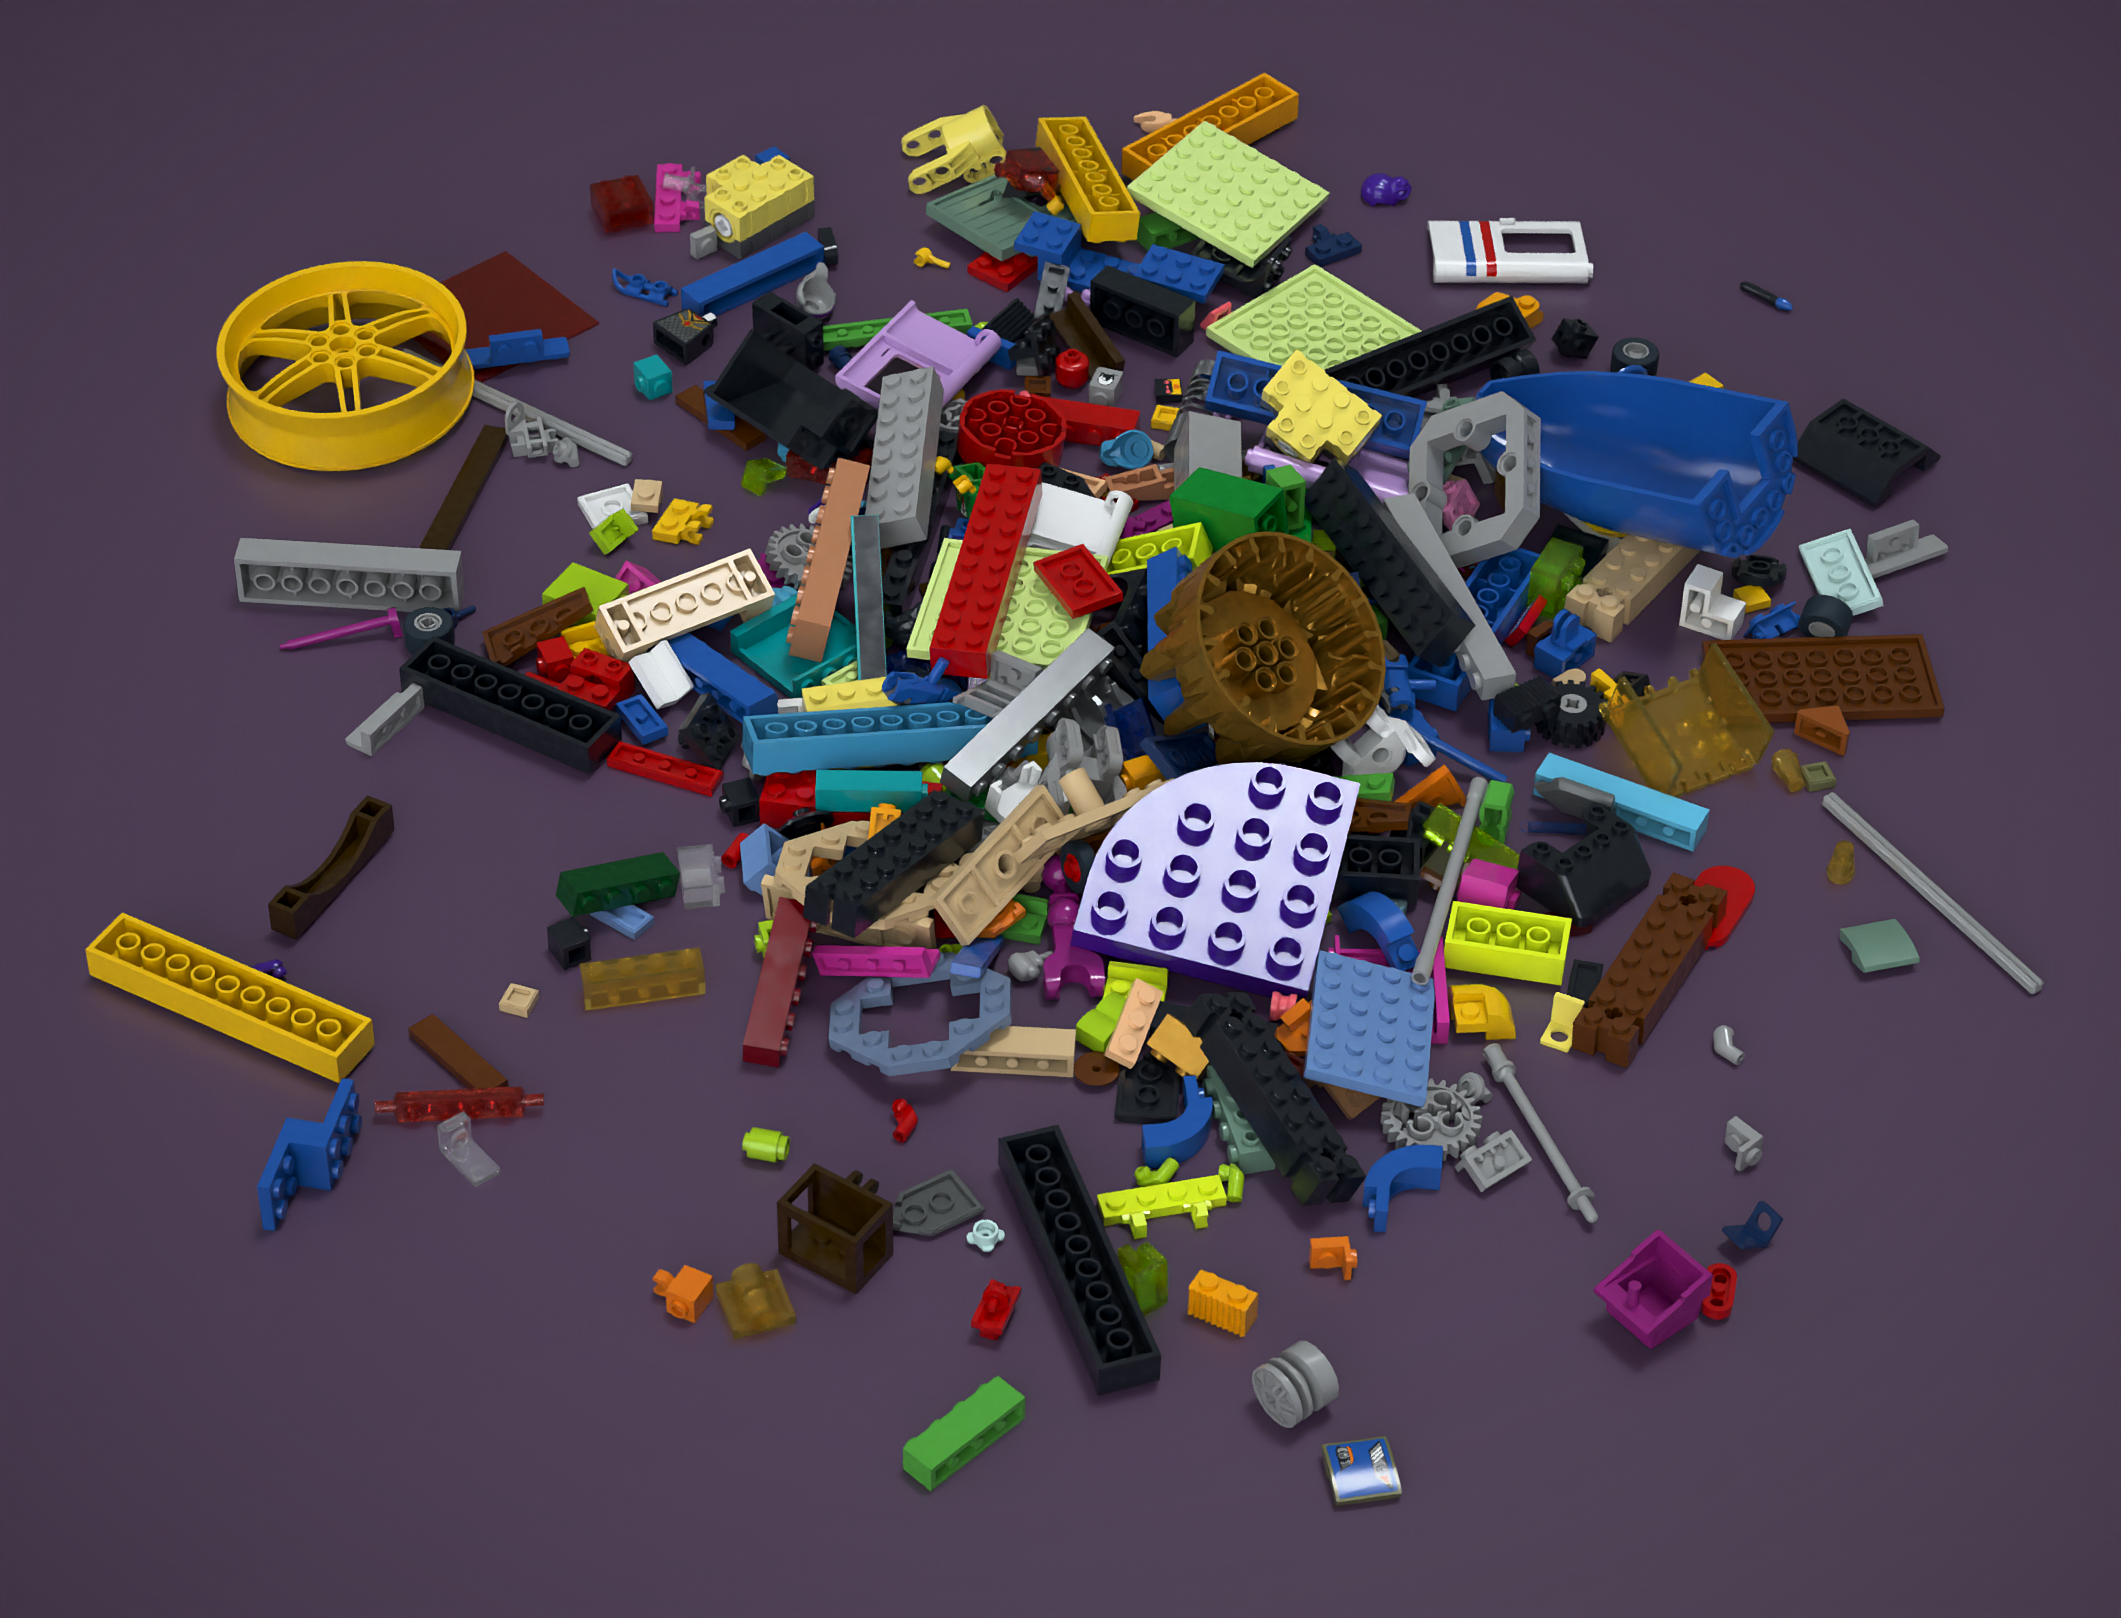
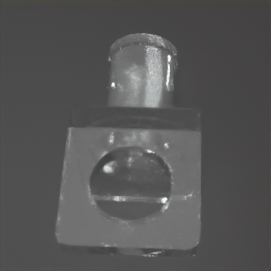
(685, 184)

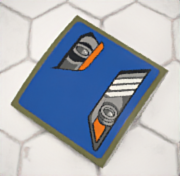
(1361, 1471)

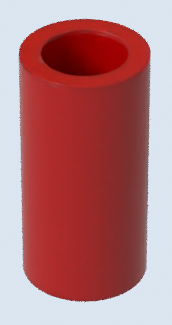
(732, 855)

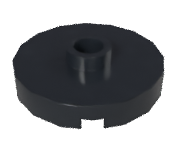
(1759, 570)

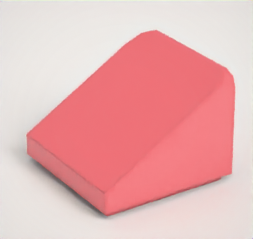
(1216, 314)

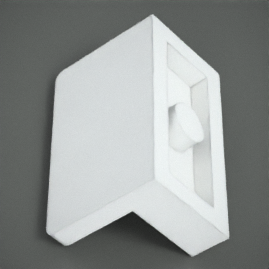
(662, 675)

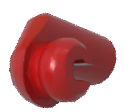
(906, 1119)

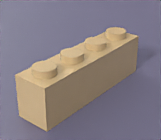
(1023, 1052)

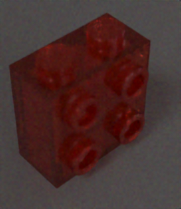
(621, 203)

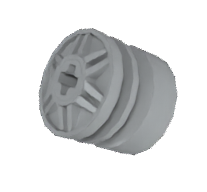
(1295, 1384)

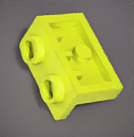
(1122, 976)

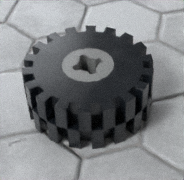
(1578, 716)

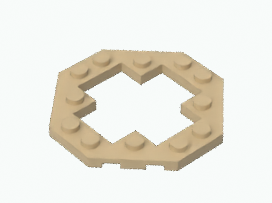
(831, 844)

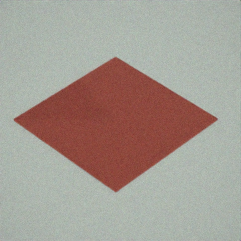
(503, 299)

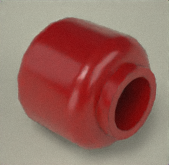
(1072, 369)

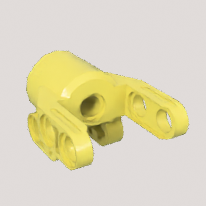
(968, 142)

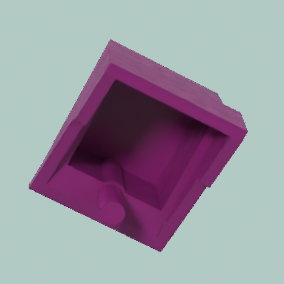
(1655, 1290)

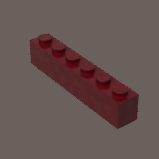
(778, 985)

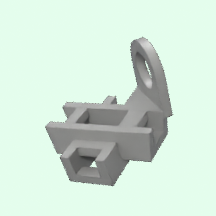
(523, 443)

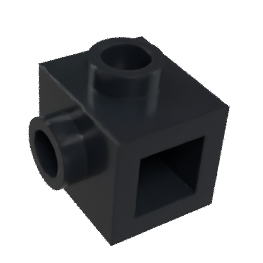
(1574, 338)

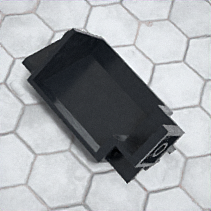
(793, 404)

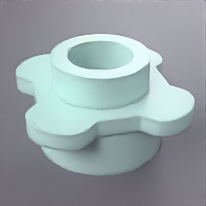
(985, 1235)

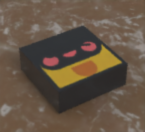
(1168, 390)

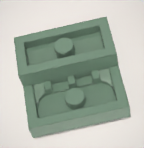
(1879, 945)

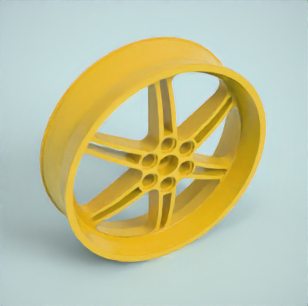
(275, 325)

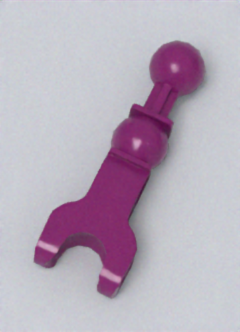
(1067, 962)

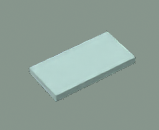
(1841, 571)

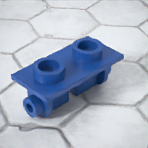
(1780, 616)

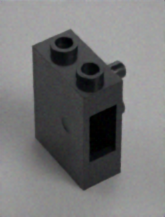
(789, 329)

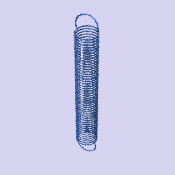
(1559, 831)

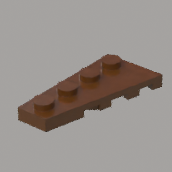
(520, 634)
(1380, 815)

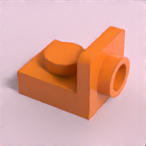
(1331, 1253)

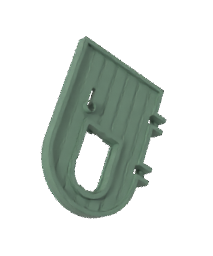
(986, 217)

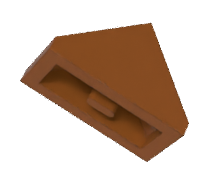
(1823, 727)

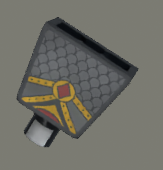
(685, 334)

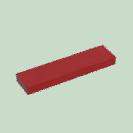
(665, 768)

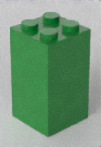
(1228, 506)

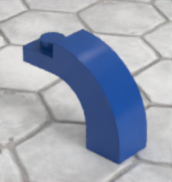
(1386, 924)
(1182, 1136)
(1398, 1171)

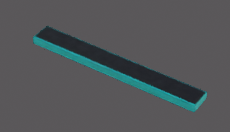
(868, 597)

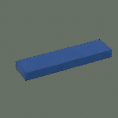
(976, 957)

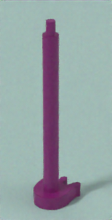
(390, 619)

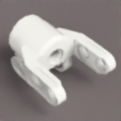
(1382, 746)

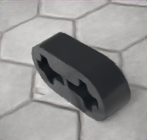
(827, 239)

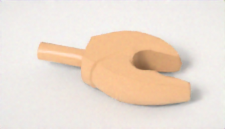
(1153, 120)

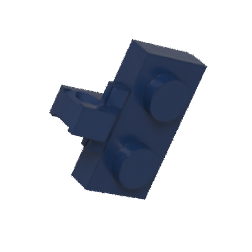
(1329, 247)

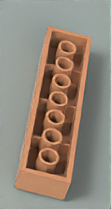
(827, 560)

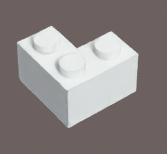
(1707, 609)

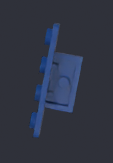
(518, 348)

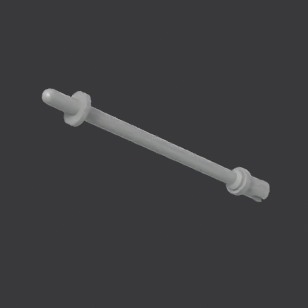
(1504, 1071)

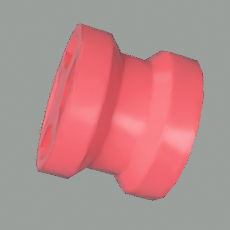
(1281, 1004)

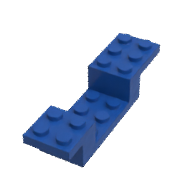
(1060, 243)

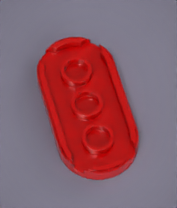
(1739, 898)

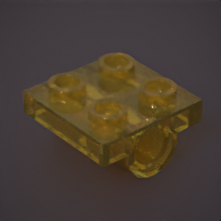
(754, 1301)

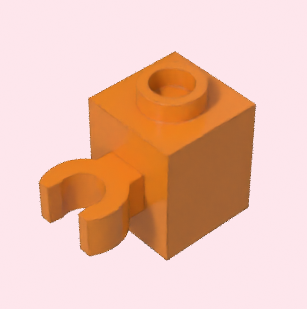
(686, 1293)

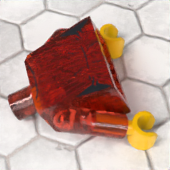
(1032, 172)

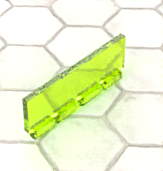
(1443, 826)

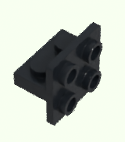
(1038, 344)

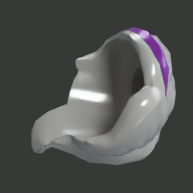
(815, 294)

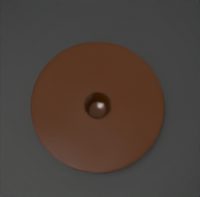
(1096, 1069)

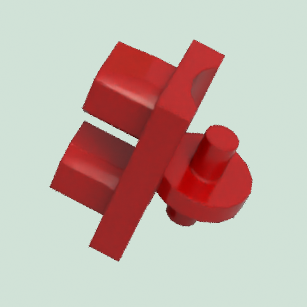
(995, 1309)

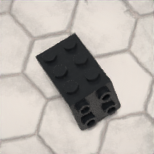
(1242, 277)
(1132, 611)

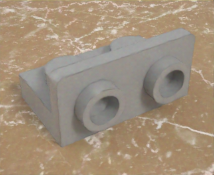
(1495, 1160)

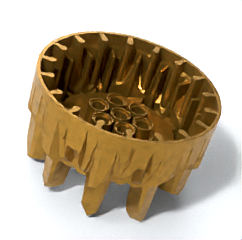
(1270, 650)

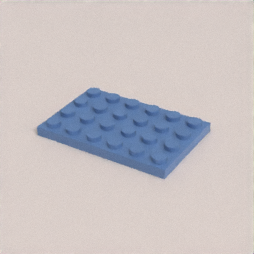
(1369, 1029)

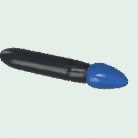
(1780, 303)

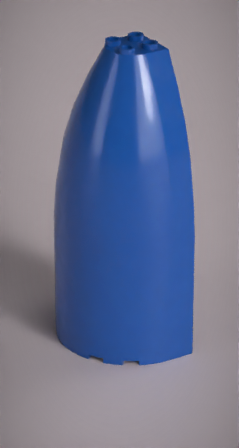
(1659, 456)

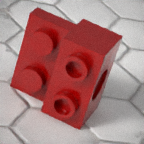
(599, 679)

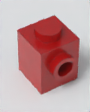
(554, 659)

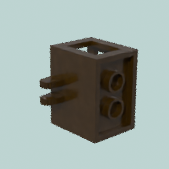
(844, 1231)

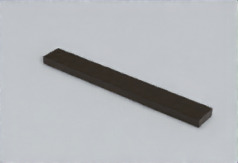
(466, 489)

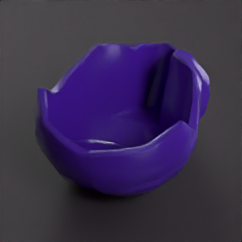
(1384, 189)

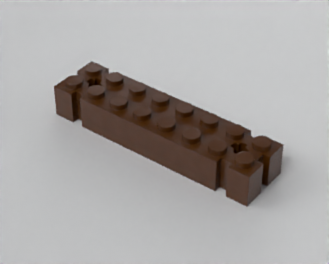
(1649, 970)

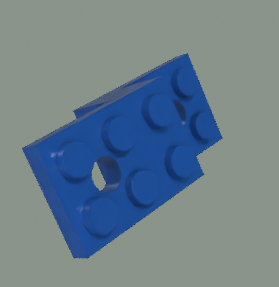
(309, 1154)

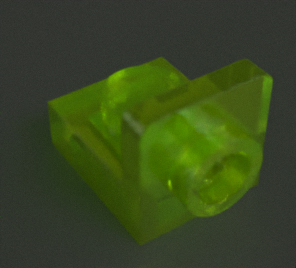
(759, 473)

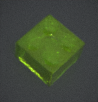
(1555, 575)

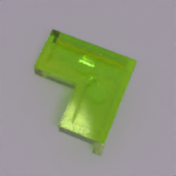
(1146, 1275)

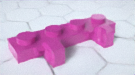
(668, 203)

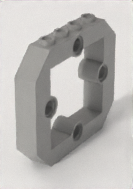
(1520, 464)

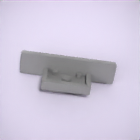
(1900, 548)

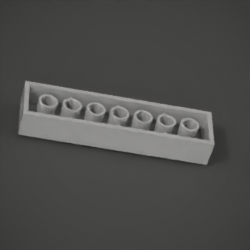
(905, 455)
(348, 575)

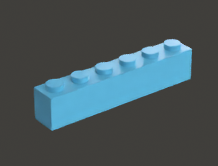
(1642, 807)

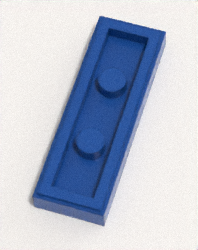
(717, 416)

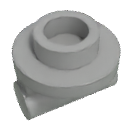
(566, 451)
(1475, 1086)

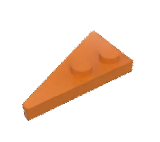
(1435, 789)

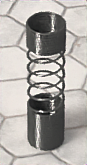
(1199, 390)

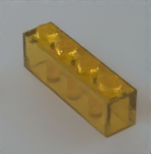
(642, 978)

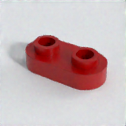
(1721, 1298)

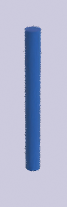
(1460, 756)

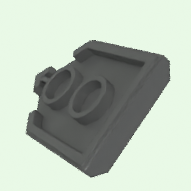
(1574, 797)
(935, 1205)

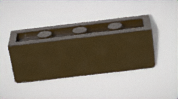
(1083, 332)

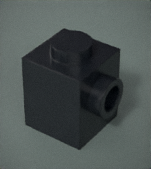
(740, 802)
(569, 943)

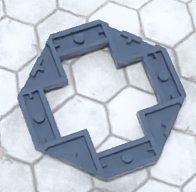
(964, 1034)

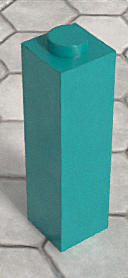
(866, 789)

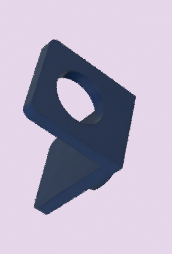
(1751, 1235)

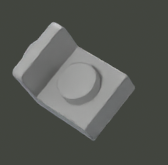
(1745, 1142)

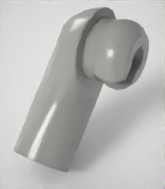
(1724, 1045)

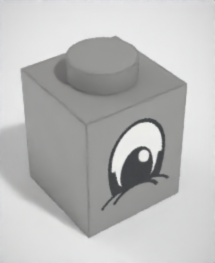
(1106, 387)

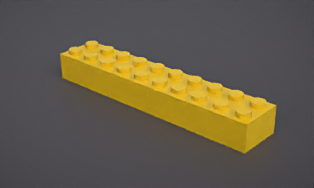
(230, 997)

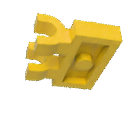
(682, 522)

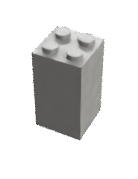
(1207, 444)

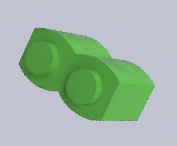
(1496, 810)

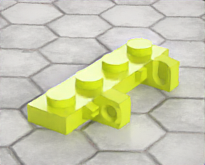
(1160, 1200)

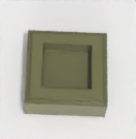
(1818, 776)

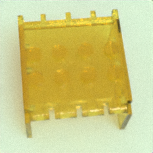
(1691, 729)

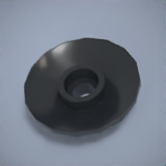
(805, 823)

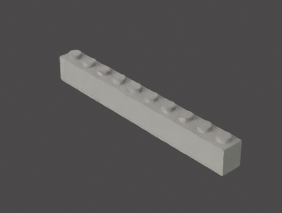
(1480, 651)

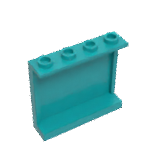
(764, 648)

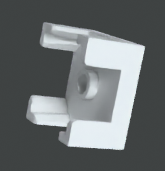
(1002, 803)

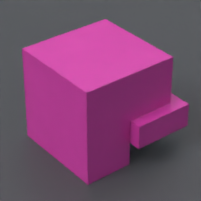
(1489, 885)

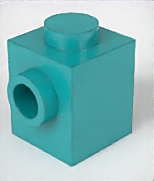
(652, 377)

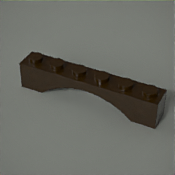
(302, 902)

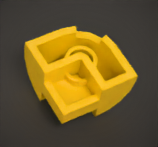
(1481, 1010)

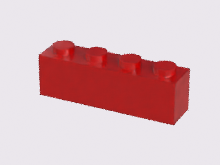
(1093, 422)

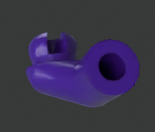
(272, 967)

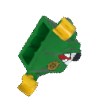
(966, 481)

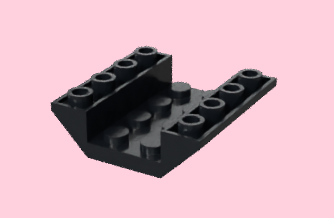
(1860, 451)

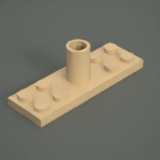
(1090, 819)
(991, 873)
(904, 934)

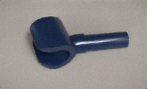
(459, 614)

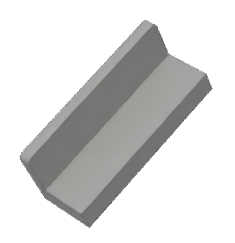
(387, 720)

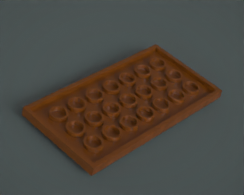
(1859, 674)

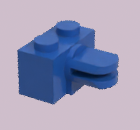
(1566, 647)

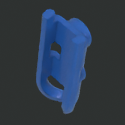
(637, 283)

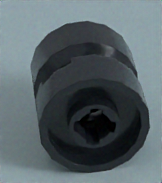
(1517, 364)

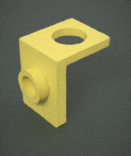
(1564, 1012)

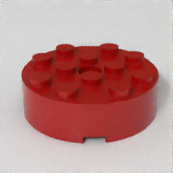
(1011, 430)

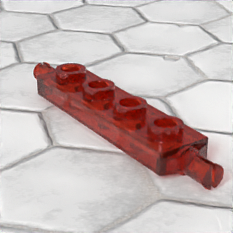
(444, 1104)

